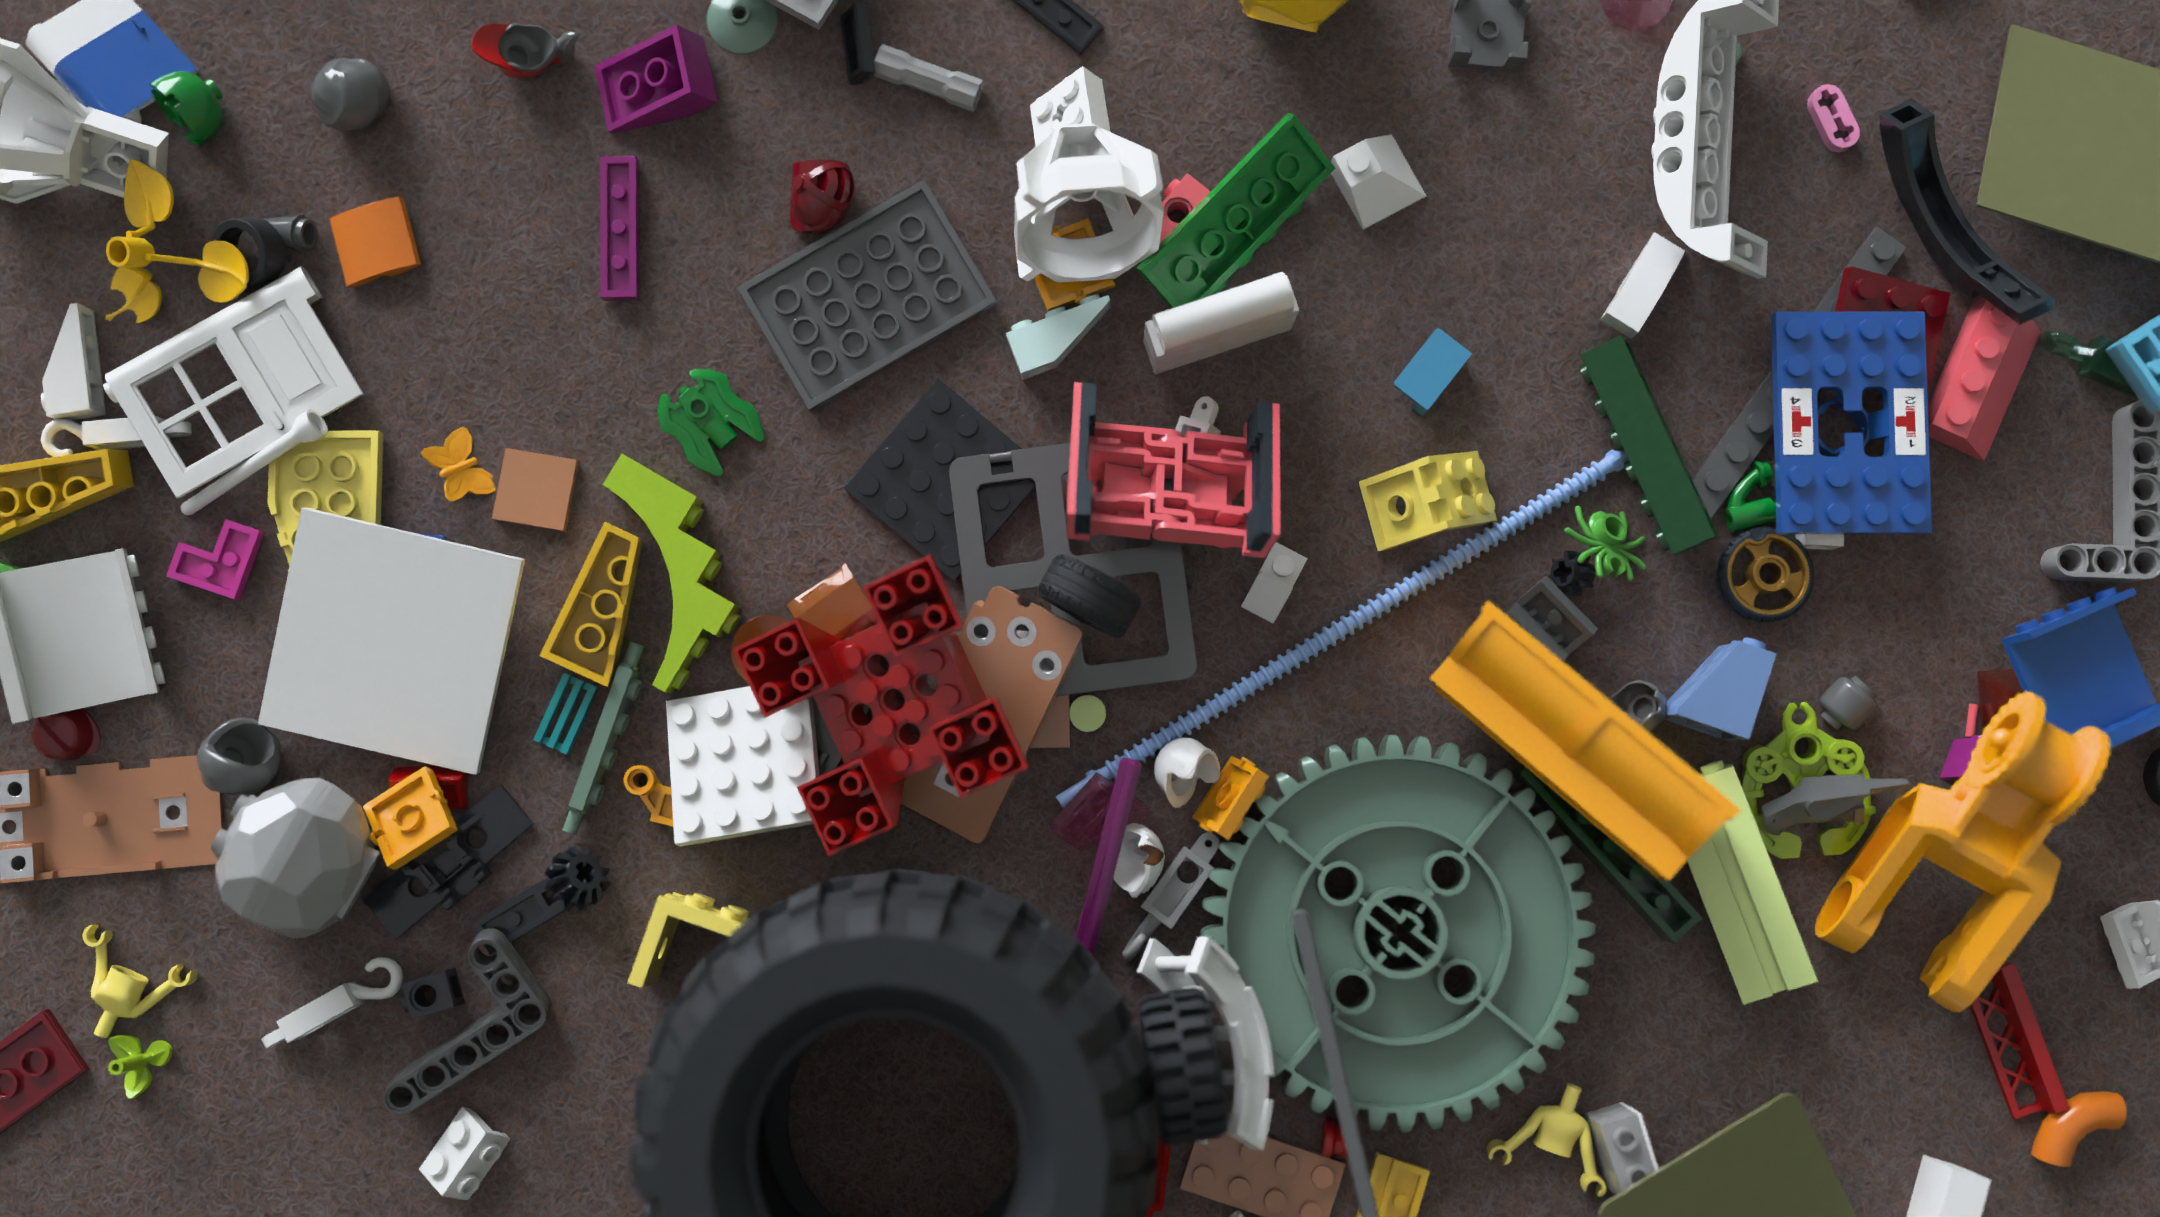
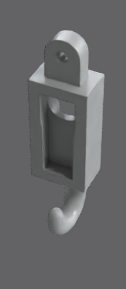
(1170, 894)

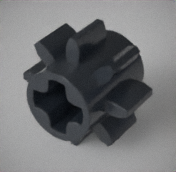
(1571, 574)

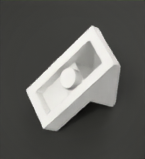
(1274, 582)

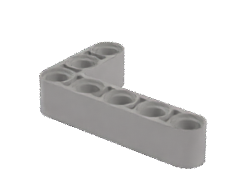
(2126, 509)

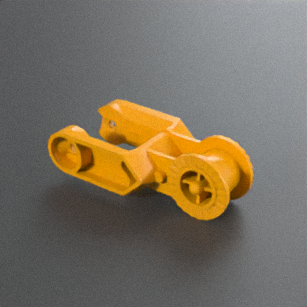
(1983, 831)

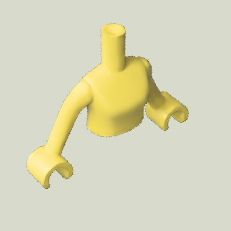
(122, 988)
(1557, 1134)

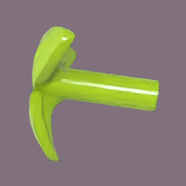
(133, 1061)

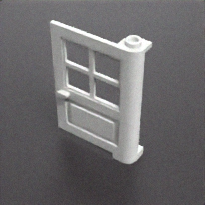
(278, 360)

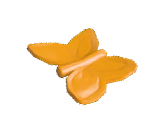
(457, 471)

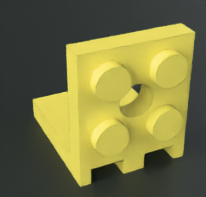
(1438, 495)
(663, 924)

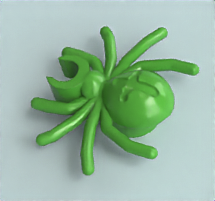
(1606, 536)

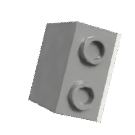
(1621, 1146)

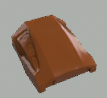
(836, 605)

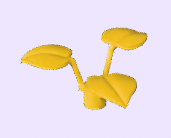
(151, 199)

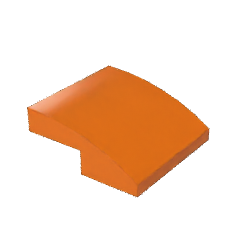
(375, 241)

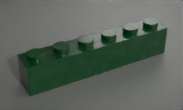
(1648, 445)
(1653, 900)

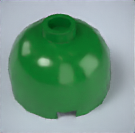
(190, 104)

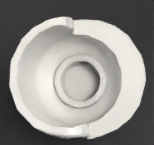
(1181, 765)

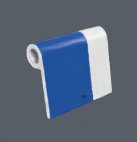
(107, 54)

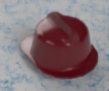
(66, 735)

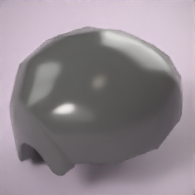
(1644, 703)

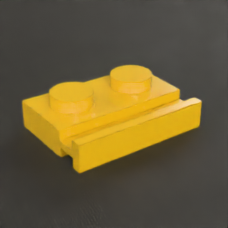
(1397, 1186)

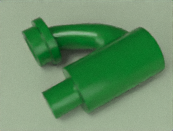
(1754, 513)

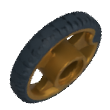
(1757, 543)

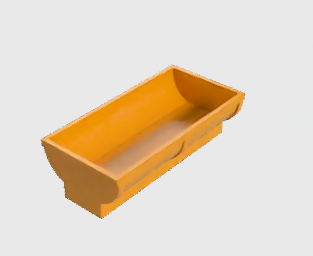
(1581, 744)

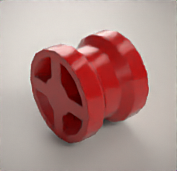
(1332, 1139)

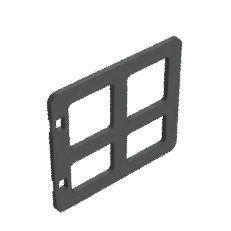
(1046, 468)

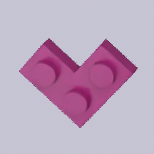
(224, 569)

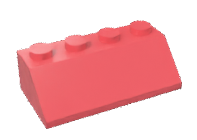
(1980, 379)

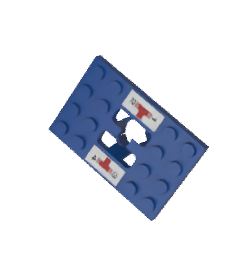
(1844, 487)

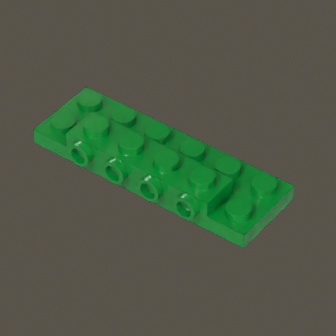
(1237, 215)

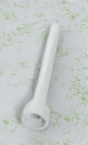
(307, 427)

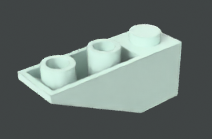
(1048, 341)

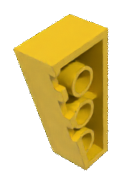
(57, 486)
(596, 612)

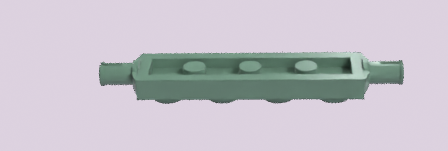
(601, 753)

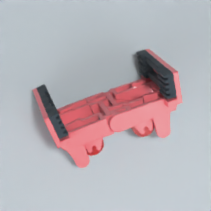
(1205, 475)

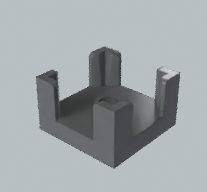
(1489, 34)

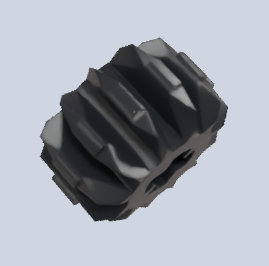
(578, 891)

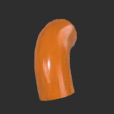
(2063, 1131)

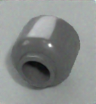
(1848, 703)

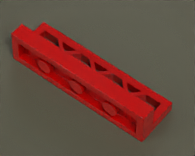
(2028, 1042)

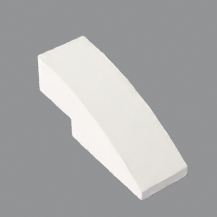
(1643, 286)

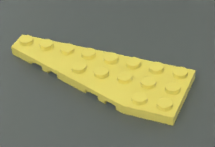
(329, 475)

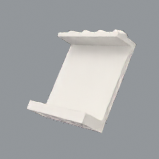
(74, 636)

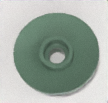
(743, 34)

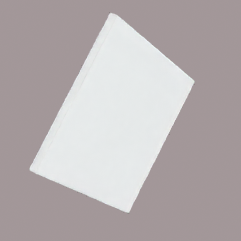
(390, 641)

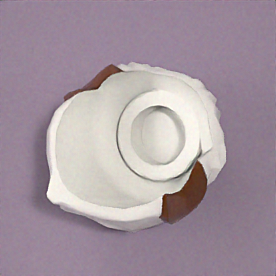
(1139, 860)

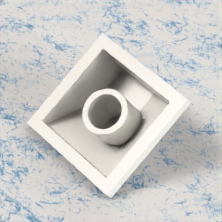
(1375, 179)

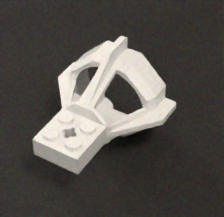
(57, 141)
(1080, 162)

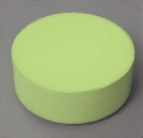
(1087, 713)

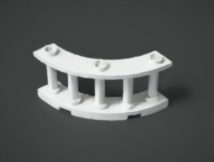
(1243, 1028)

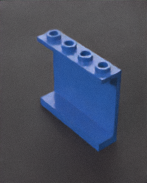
(2085, 668)

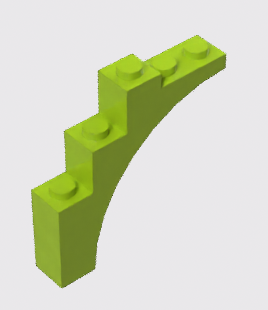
(690, 563)

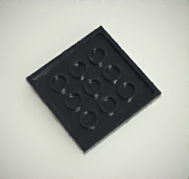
(910, 479)

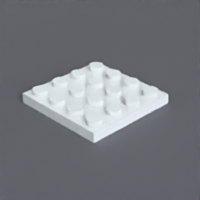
(736, 768)

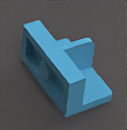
(1431, 370)

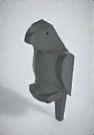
(1824, 799)

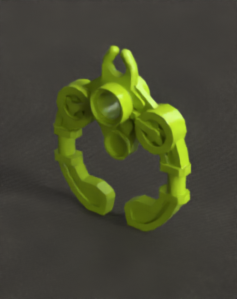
(1768, 762)

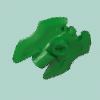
(705, 415)

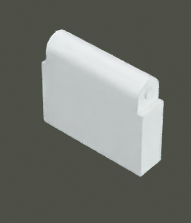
(1220, 322)

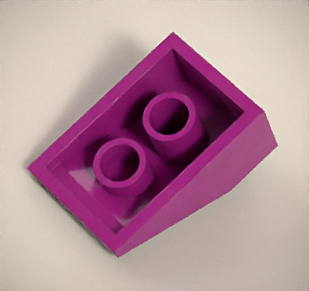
(656, 81)

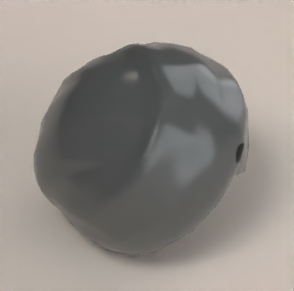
(350, 94)
(239, 757)

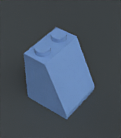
(1724, 691)

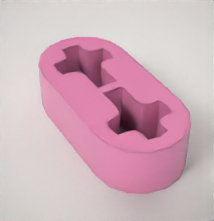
(1841, 117)

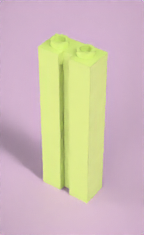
(1748, 900)

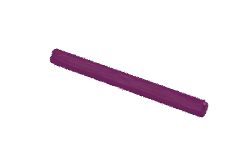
(1108, 853)

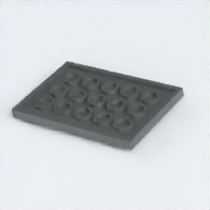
(867, 295)

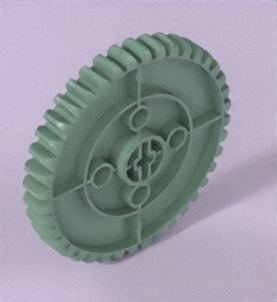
(1501, 918)

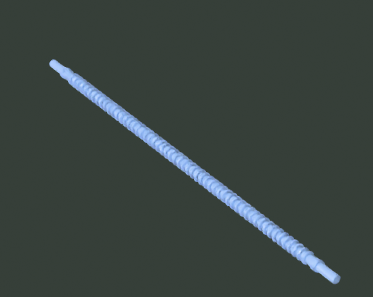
(1612, 462)

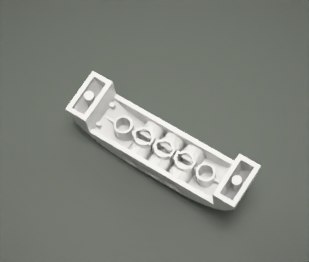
(1696, 130)

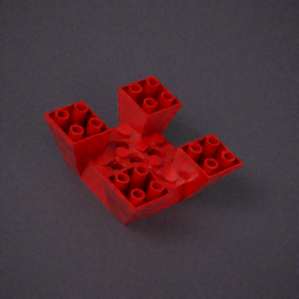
(880, 752)

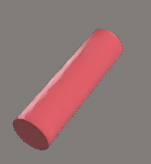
(1971, 720)

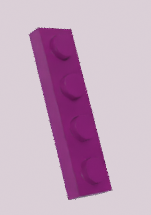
(619, 228)

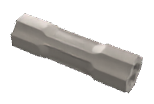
(906, 70)

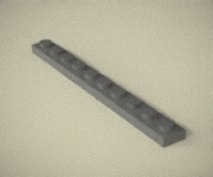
(1756, 420)

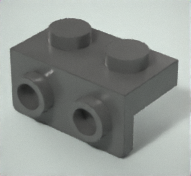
(1551, 619)

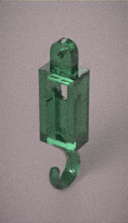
(2094, 360)

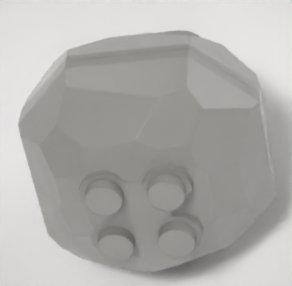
(294, 857)

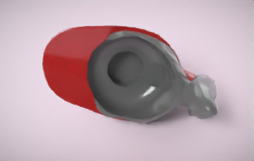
(522, 49)

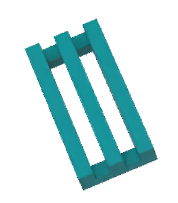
(552, 709)

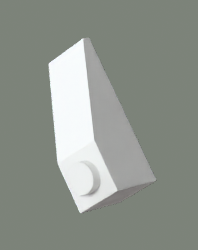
(73, 373)

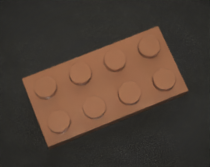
(1269, 1182)

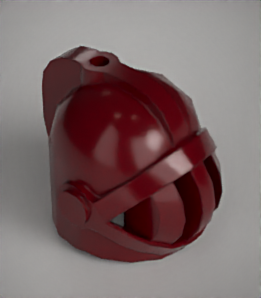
(820, 194)

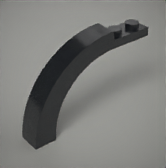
(1941, 225)

